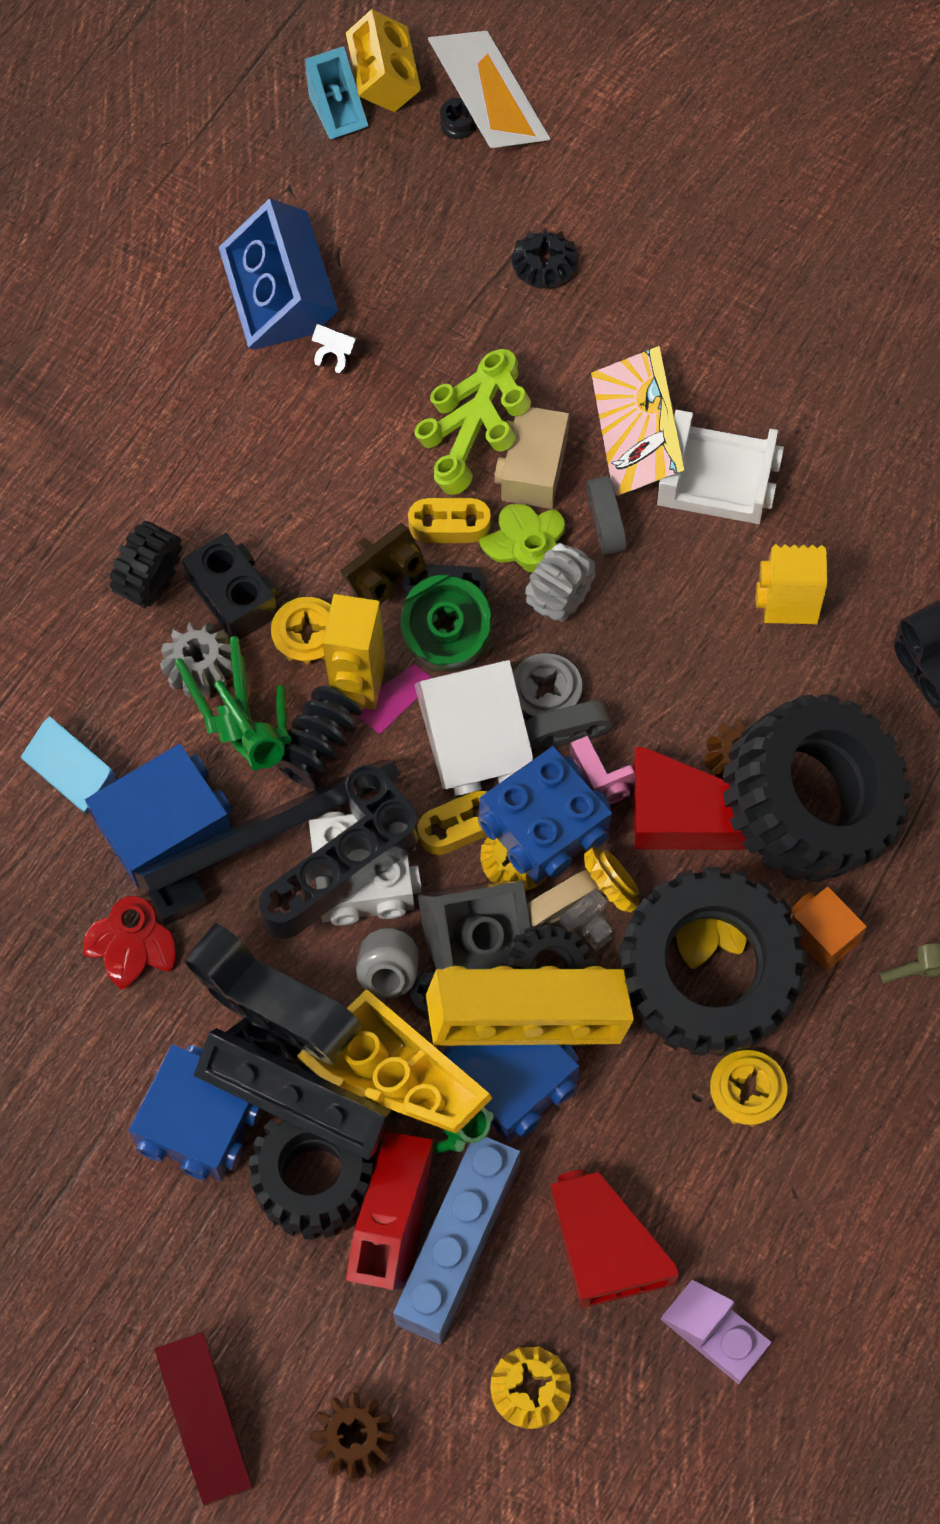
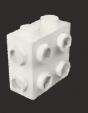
(386, 895)

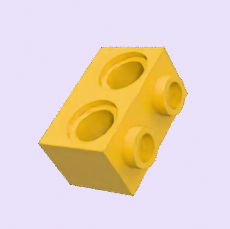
(383, 61)

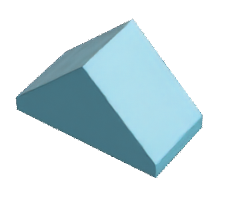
(334, 93)

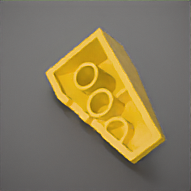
(401, 1070)

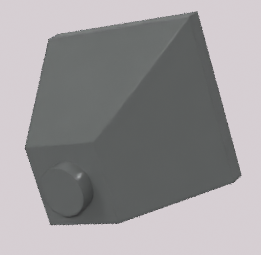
(473, 924)

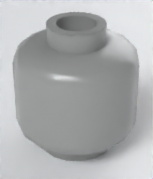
(387, 963)

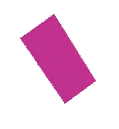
(394, 699)

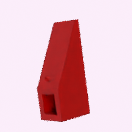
(391, 1213)

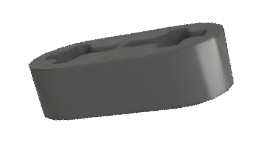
(605, 515)
(568, 725)

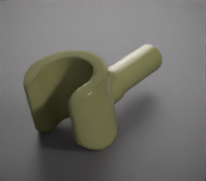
(927, 965)

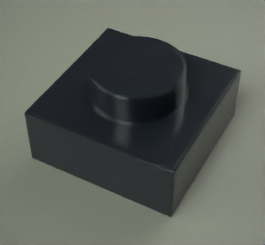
(177, 899)

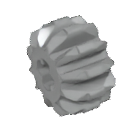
(560, 582)
(197, 644)

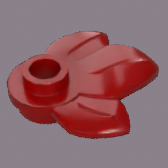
(130, 949)

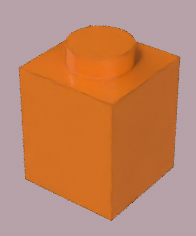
(827, 927)

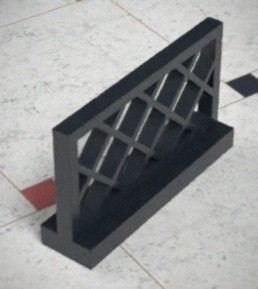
(272, 1077)

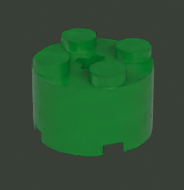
(454, 599)

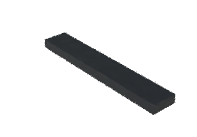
(252, 831)

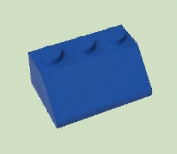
(277, 276)

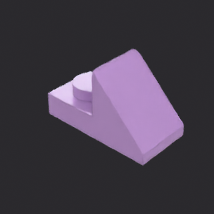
(716, 1330)

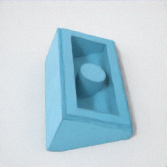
(67, 764)

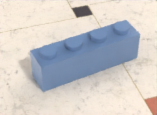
(457, 1239)

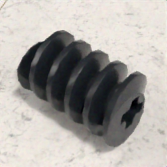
(314, 732)

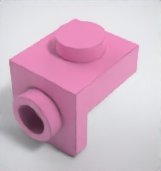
(614, 785)

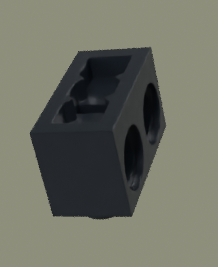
(224, 590)

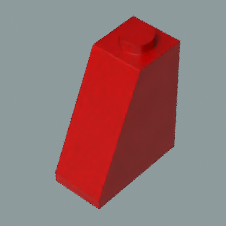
(679, 807)
(605, 1242)

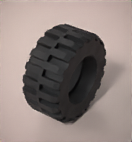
(861, 765)
(757, 917)

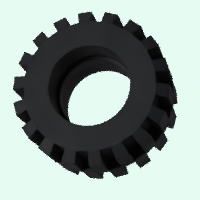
(306, 1212)

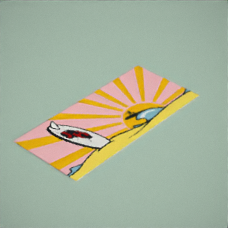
(637, 421)

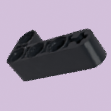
(919, 651)
(332, 861)
(270, 997)

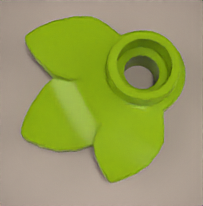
(523, 536)

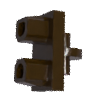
(383, 563)

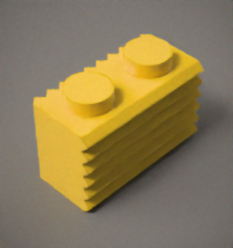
(792, 584)

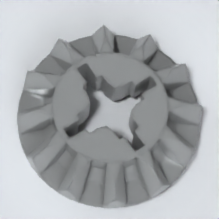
(542, 669)

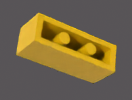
(355, 649)

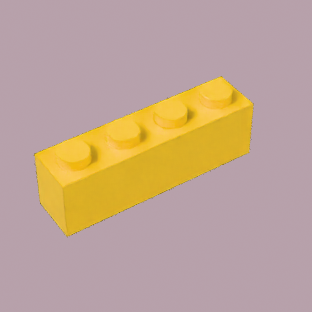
(528, 1006)

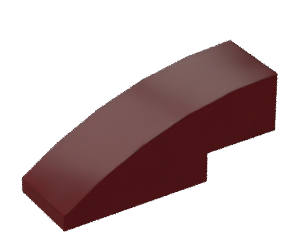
(203, 1418)

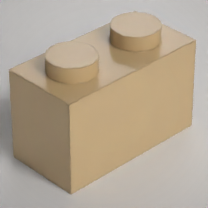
(535, 459)

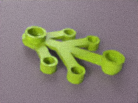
(495, 372)

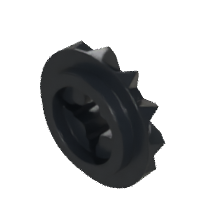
(561, 262)

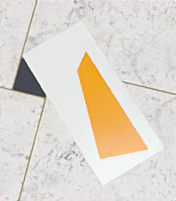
(488, 89)

